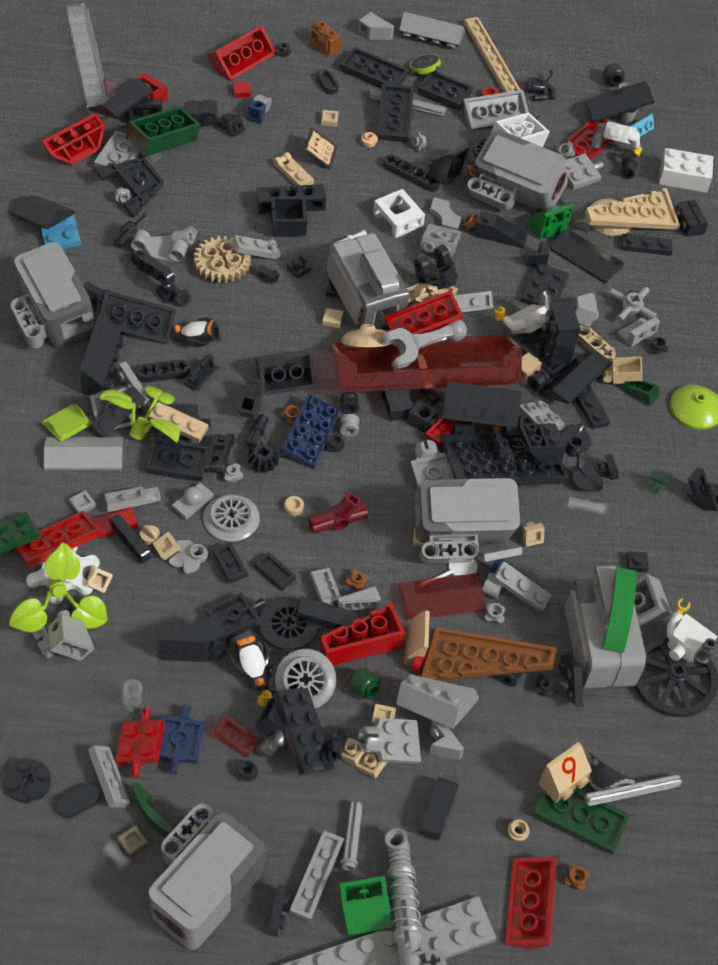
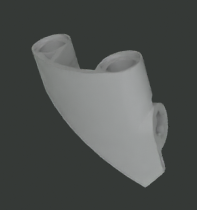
(167, 247)

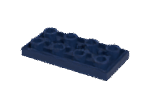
(310, 431)

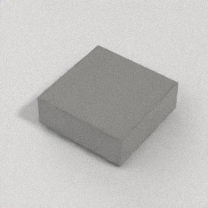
(82, 502)

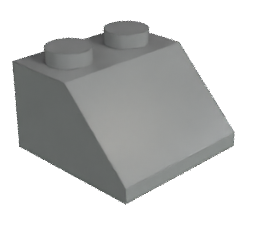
(650, 600)

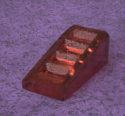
(231, 742)

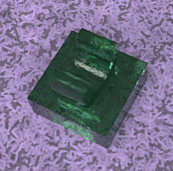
(658, 480)

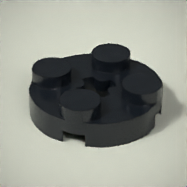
(23, 769)

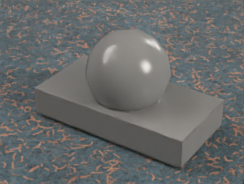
(192, 500)

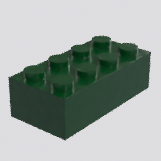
(162, 131)

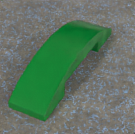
(621, 610)

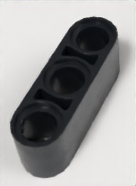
(438, 808)

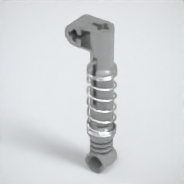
(407, 931)

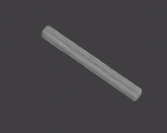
(416, 104)
(632, 790)

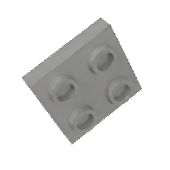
(539, 413)

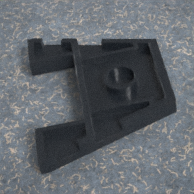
(138, 177)

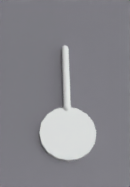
(460, 568)

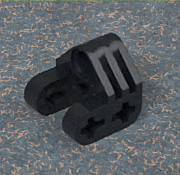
(442, 277)

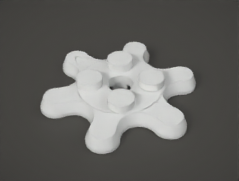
(79, 583)

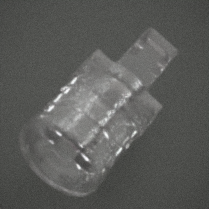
(132, 694)

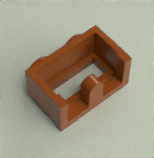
(331, 40)

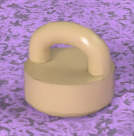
(149, 534)

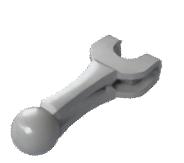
(410, 343)

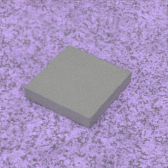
(499, 550)

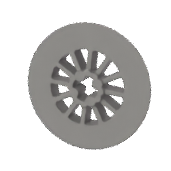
(214, 520)
(310, 656)

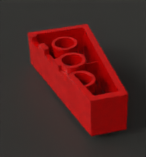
(364, 637)

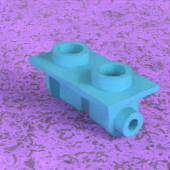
(644, 125)

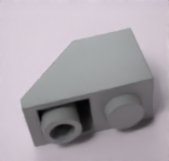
(375, 28)
(586, 309)

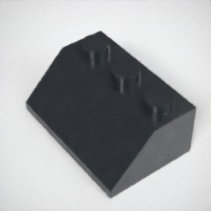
(286, 371)

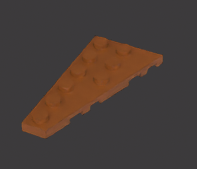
(470, 655)

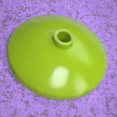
(695, 407)

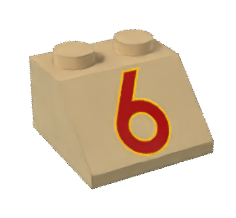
(566, 773)

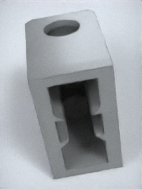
(69, 637)

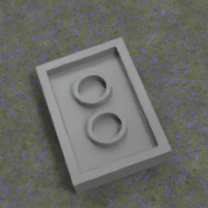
(117, 150)

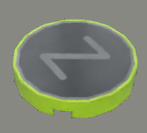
(425, 63)

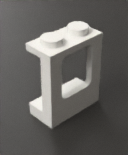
(402, 222)

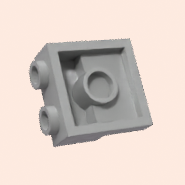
(438, 235)

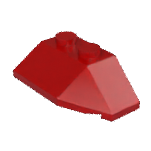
(76, 140)

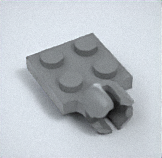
(430, 464)
(392, 740)

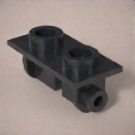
(201, 372)

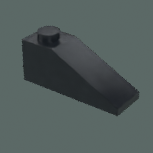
(499, 230)

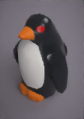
(198, 332)
(251, 661)

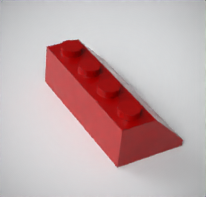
(242, 53)

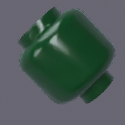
(364, 683)

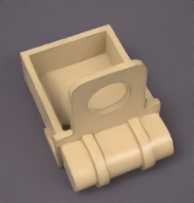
(623, 369)

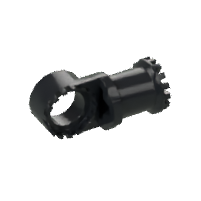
(629, 164)

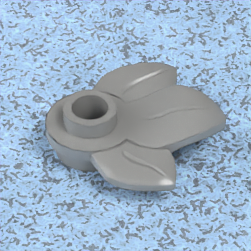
(187, 558)

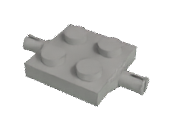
(582, 171)

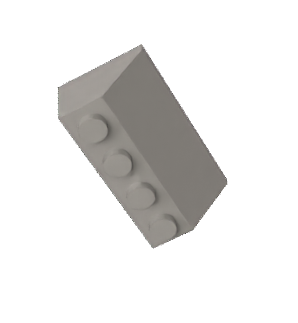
(431, 29)

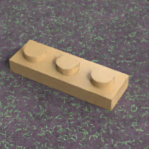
(188, 425)

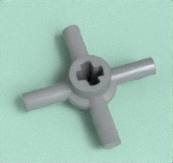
(632, 304)

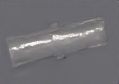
(586, 505)

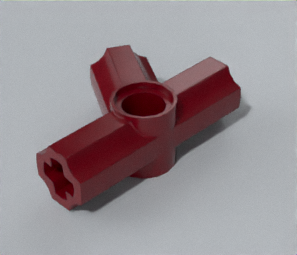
(340, 515)

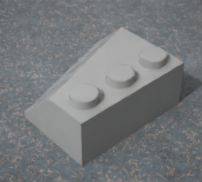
(436, 699)

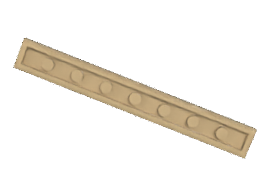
(491, 55)

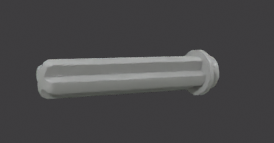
(352, 836)

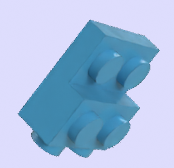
(63, 233)

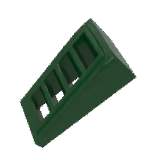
(646, 391)

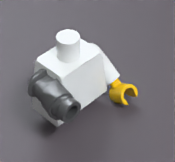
(619, 133)
(527, 319)
(689, 638)

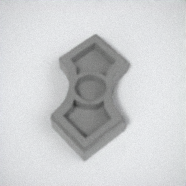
(443, 212)

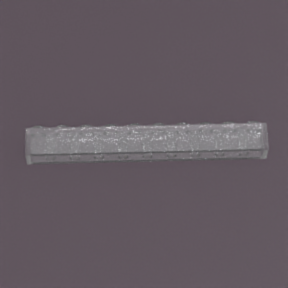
(86, 55)

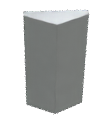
(486, 110)
(83, 453)

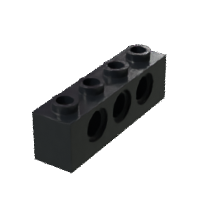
(313, 194)

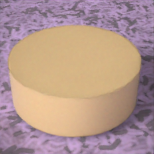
(294, 505)

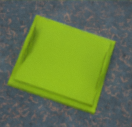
(67, 422)

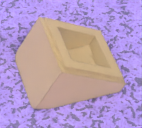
(98, 579)

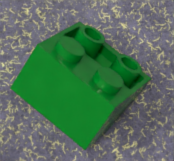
(551, 220)
(366, 905)

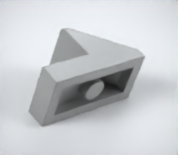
(447, 743)

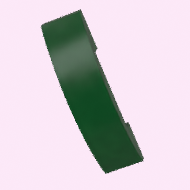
(143, 801)

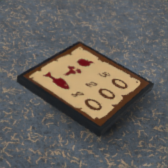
(320, 148)

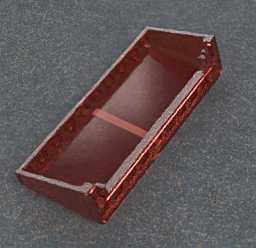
(469, 361)

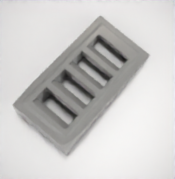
(361, 600)

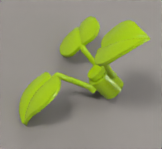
(140, 426)
(59, 565)

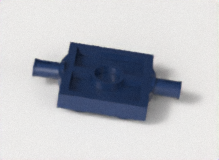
(181, 739)

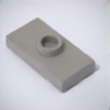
(325, 586)

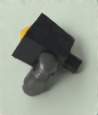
(271, 725)

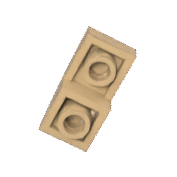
(363, 761)

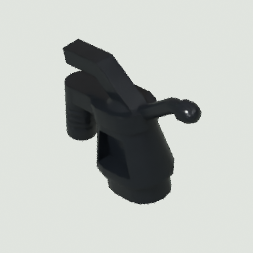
(537, 85)
(128, 229)

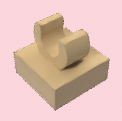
(533, 534)

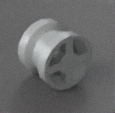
(349, 425)

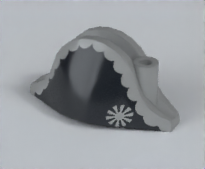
(603, 776)

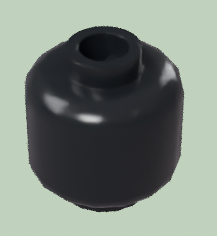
(613, 75)

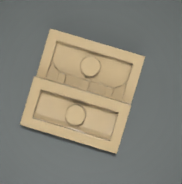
(416, 637)

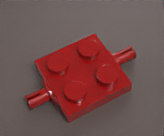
(140, 742)

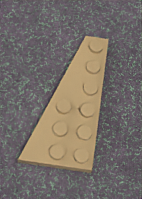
(637, 211)

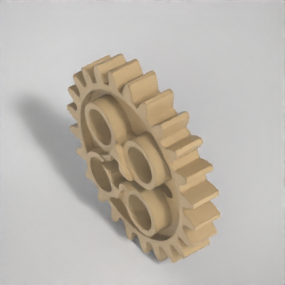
(222, 267)

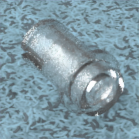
(116, 855)

